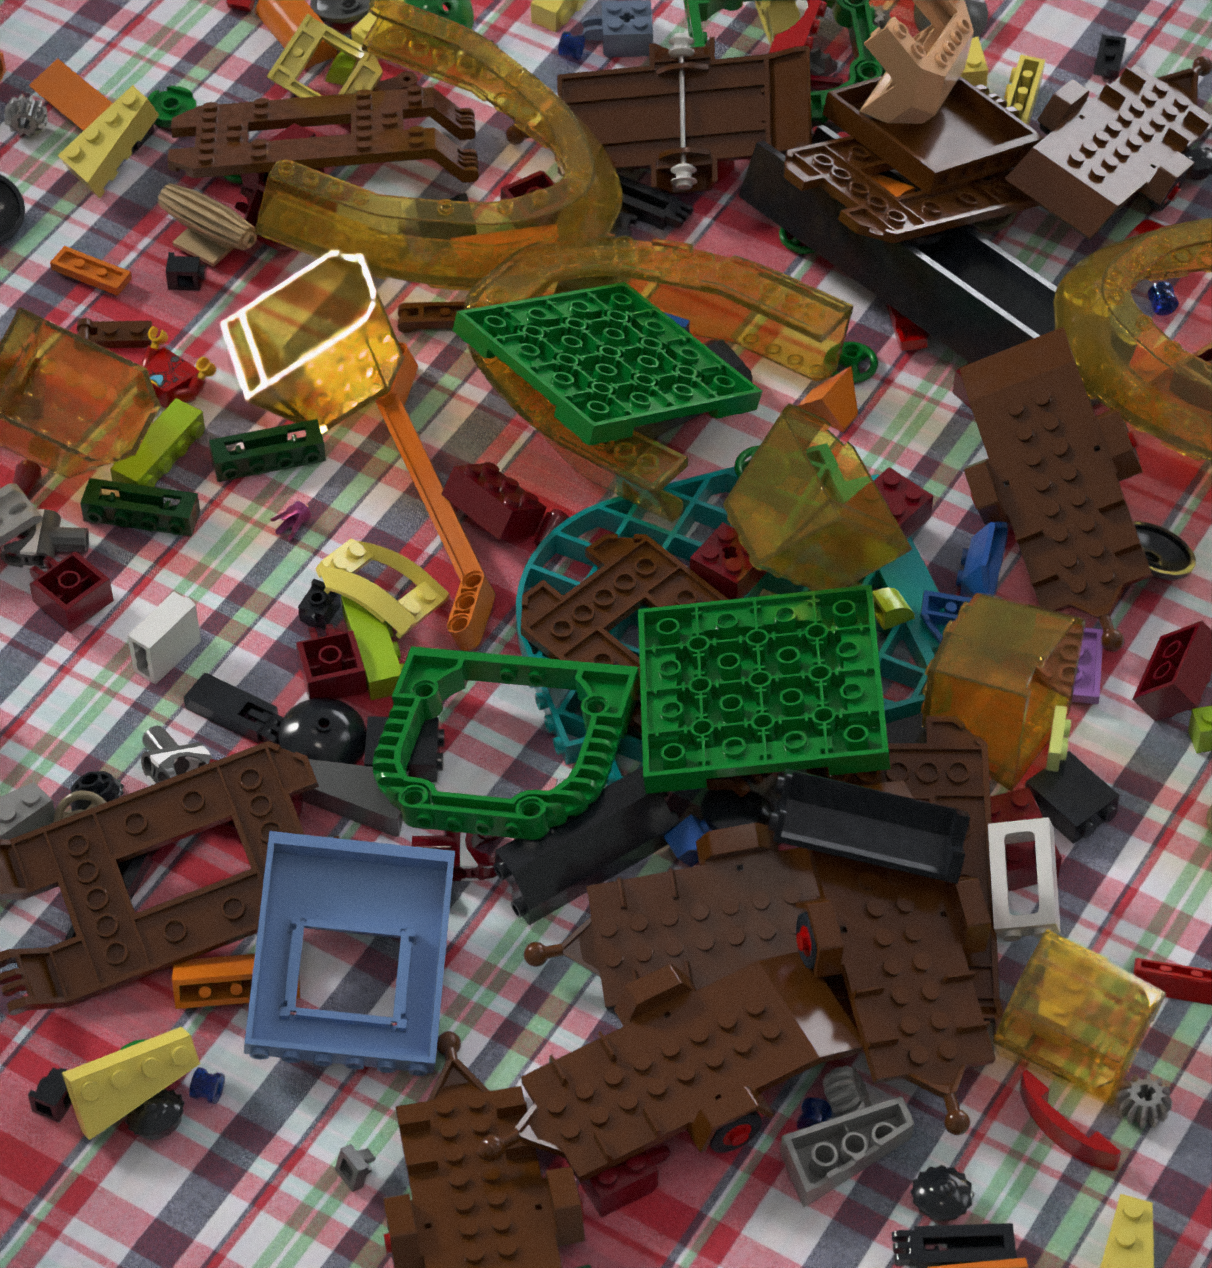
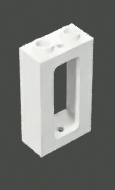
(1015, 926)

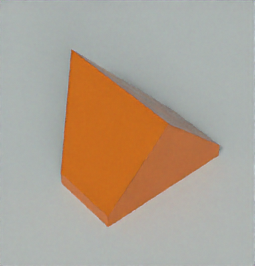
(834, 400)

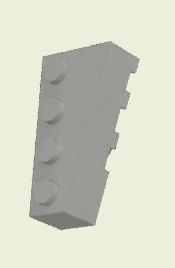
(25, 811)
(844, 1146)

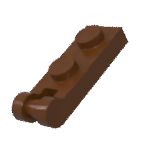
(427, 315)
(115, 333)

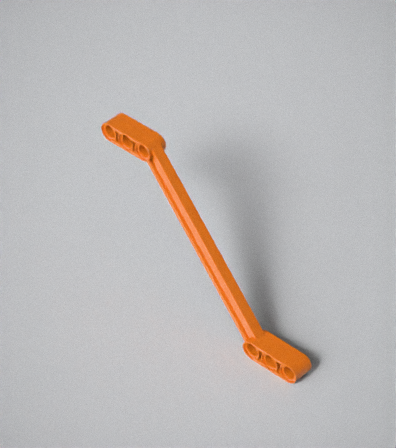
(474, 593)

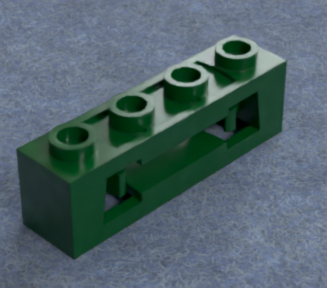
(267, 450)
(140, 507)

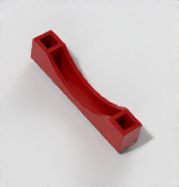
(801, 32)

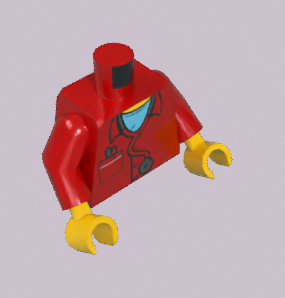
(172, 375)

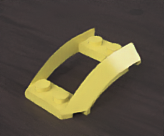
(303, 46)
(403, 615)

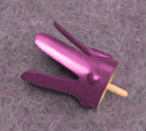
(294, 515)

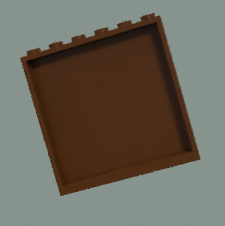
(956, 146)

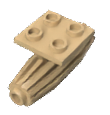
(211, 225)

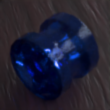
(571, 45)
(1163, 298)
(207, 1085)
(814, 1112)

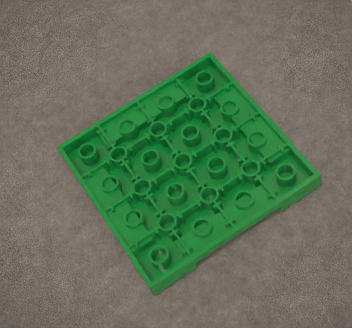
(607, 360)
(760, 687)

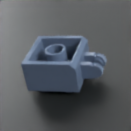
(622, 27)

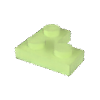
(1058, 742)

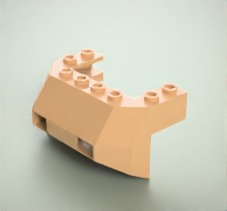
(921, 67)

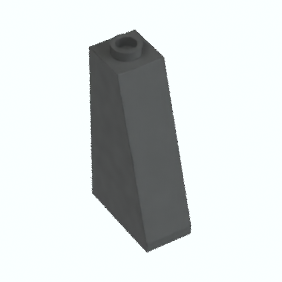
(353, 794)

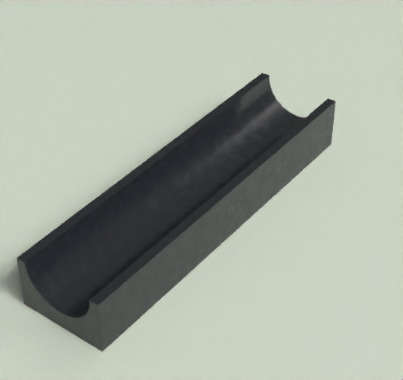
(955, 290)

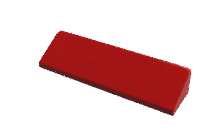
(1176, 980)

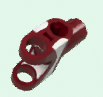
(468, 861)

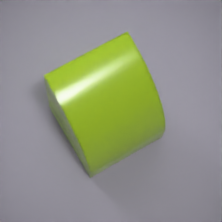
(341, 69)
(891, 608)

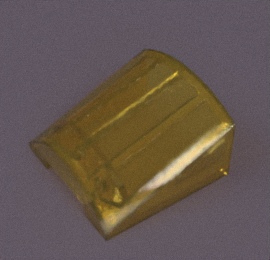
(1077, 1018)

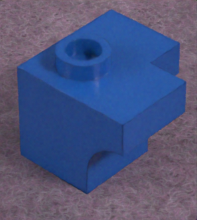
(683, 839)

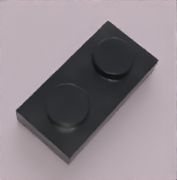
(1110, 56)

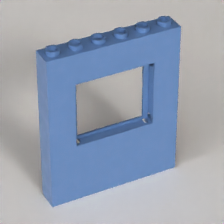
(356, 891)

